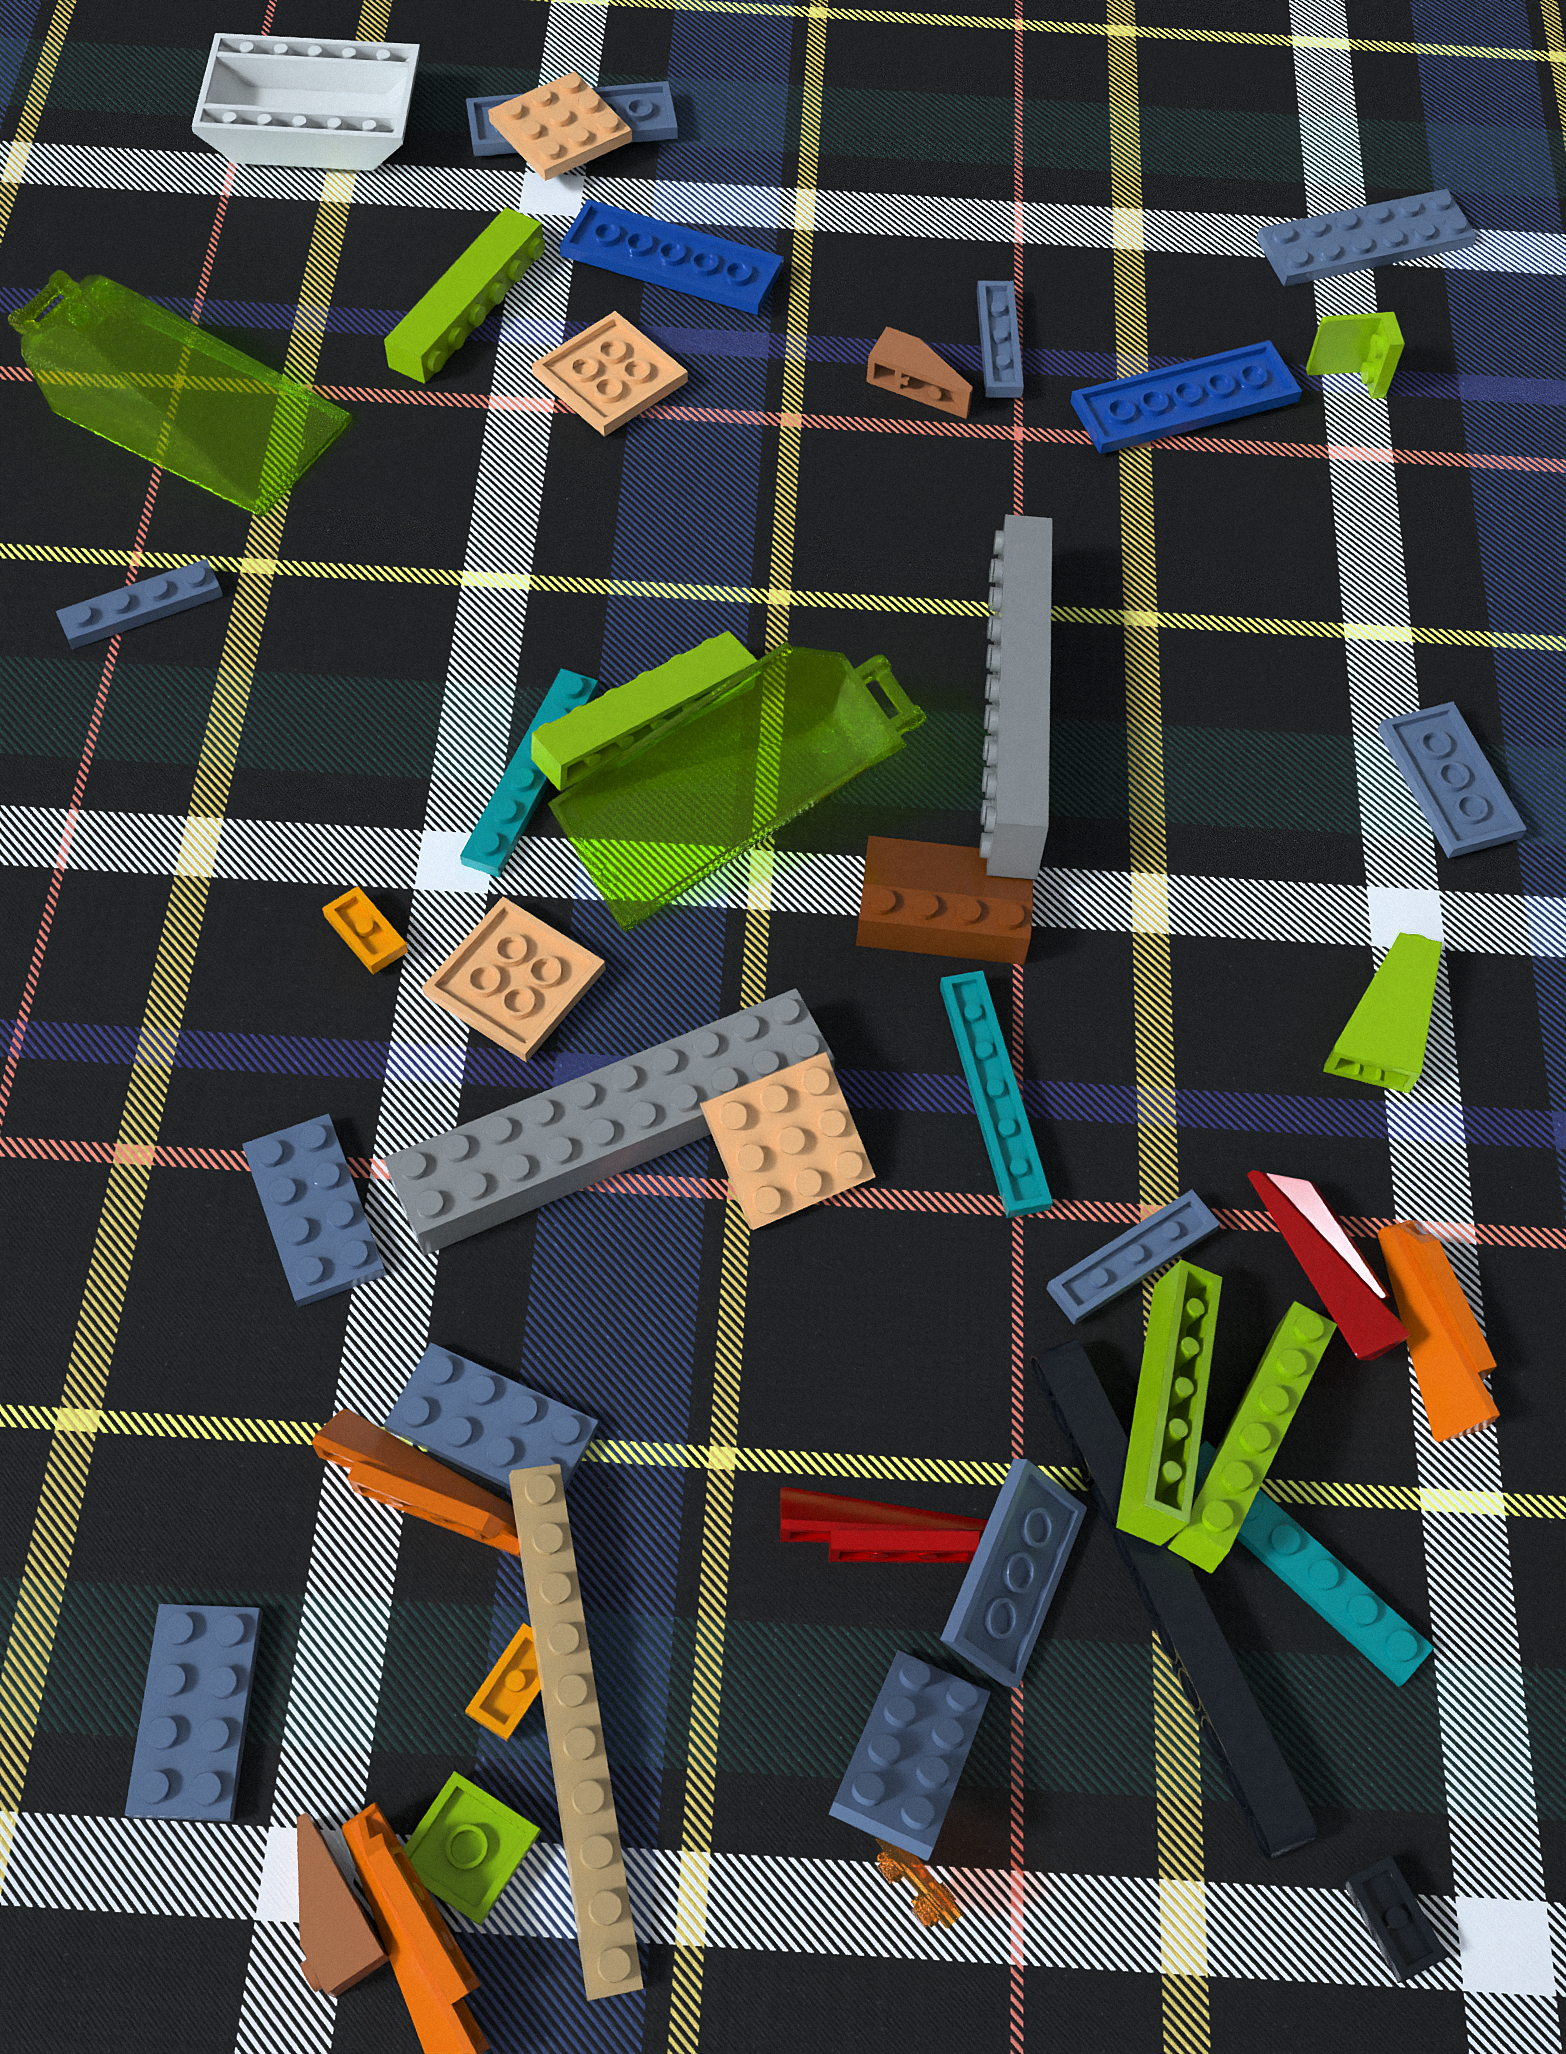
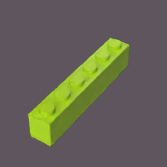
(464, 295)
(625, 715)
(1170, 1404)
(1253, 1437)

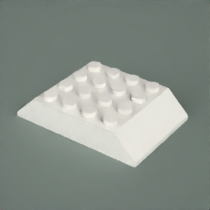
(306, 100)

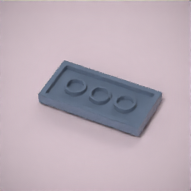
(1451, 779)
(313, 1210)
(487, 1420)
(1014, 1573)
(194, 1713)
(910, 1755)

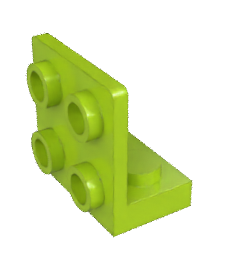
(1358, 344)

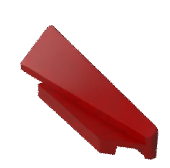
(1332, 1264)
(877, 1530)

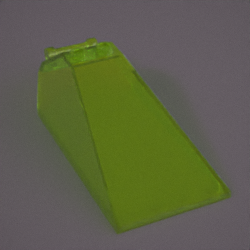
(172, 391)
(731, 775)

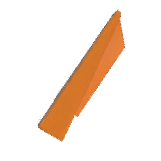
(1445, 1338)
(414, 1482)
(416, 1938)

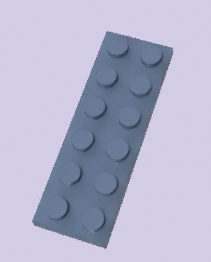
(642, 106)
(1365, 237)

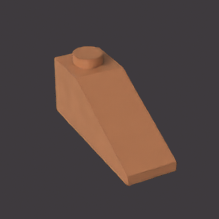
(915, 371)
(332, 1923)

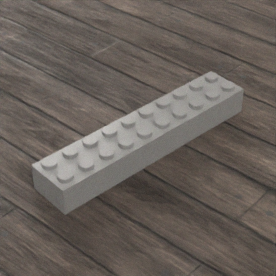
(1020, 699)
(592, 1123)

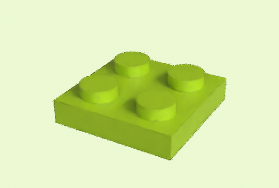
(469, 1847)

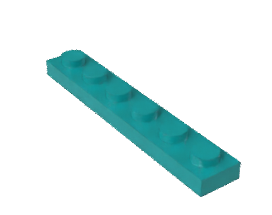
(522, 782)
(995, 1095)
(1328, 1585)

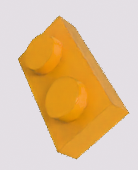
(365, 930)
(508, 1688)

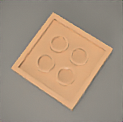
(560, 125)
(609, 373)
(514, 978)
(787, 1140)

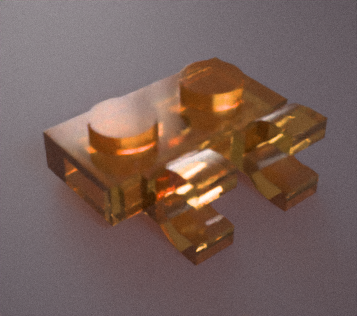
(933, 1900)

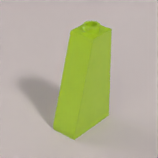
(1391, 1023)

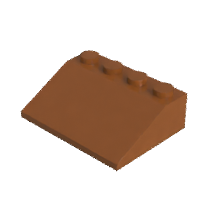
(942, 903)

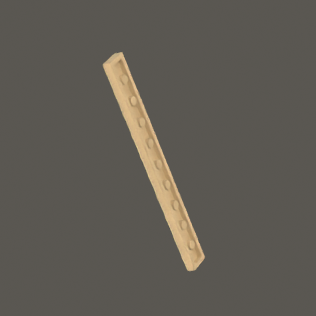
(575, 1735)

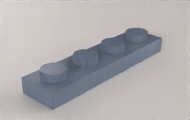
(999, 339)
(139, 603)
(1132, 1256)

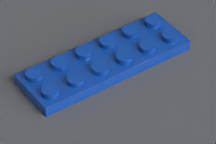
(672, 256)
(1185, 396)

